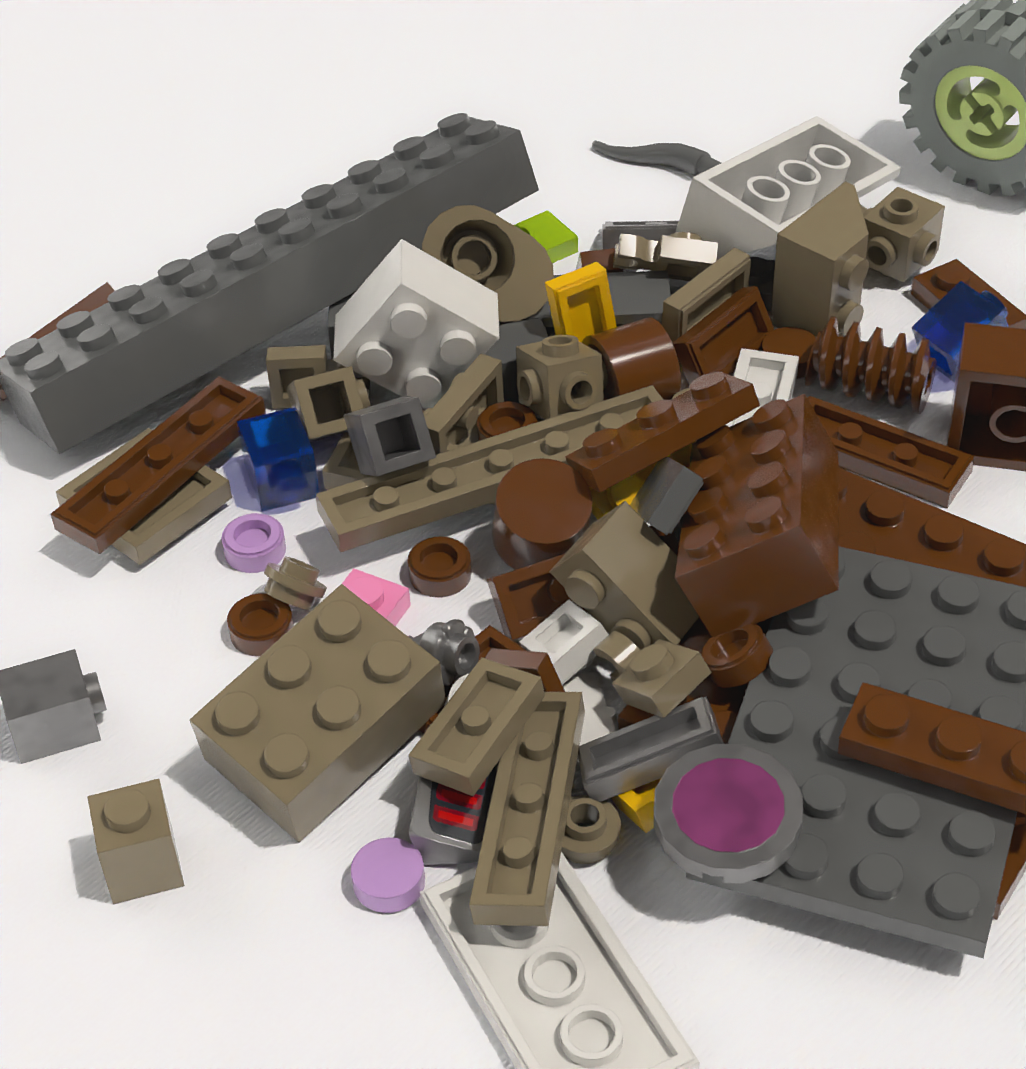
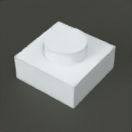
(567, 638)

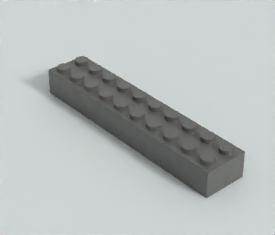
(255, 281)

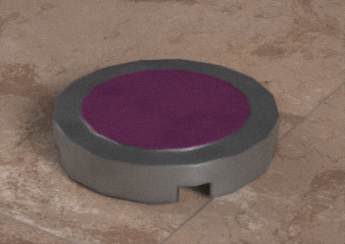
(728, 812)

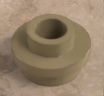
(294, 583)
(593, 842)

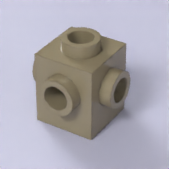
(903, 233)
(559, 375)

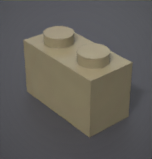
(627, 579)

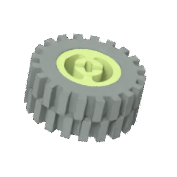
(965, 124)

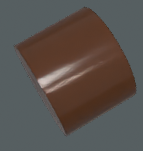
(637, 358)
(539, 511)

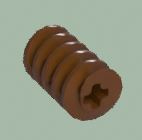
(871, 365)

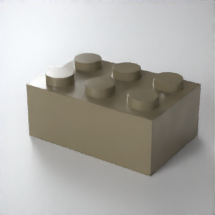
(319, 711)

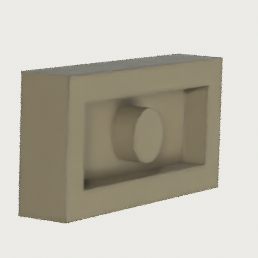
(476, 726)

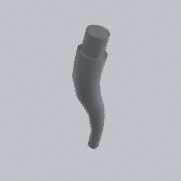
(670, 154)

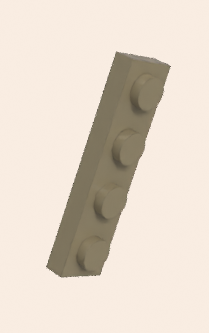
(529, 817)

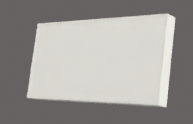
(560, 989)

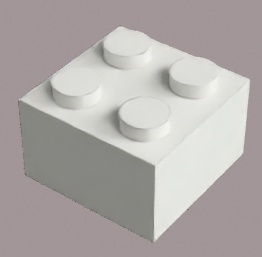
(415, 325)

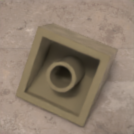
(822, 265)

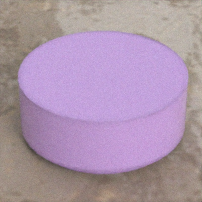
(253, 542)
(388, 875)

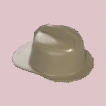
(494, 256)

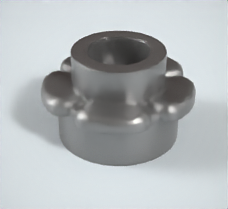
(453, 646)

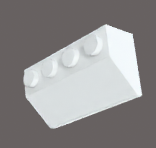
(776, 182)

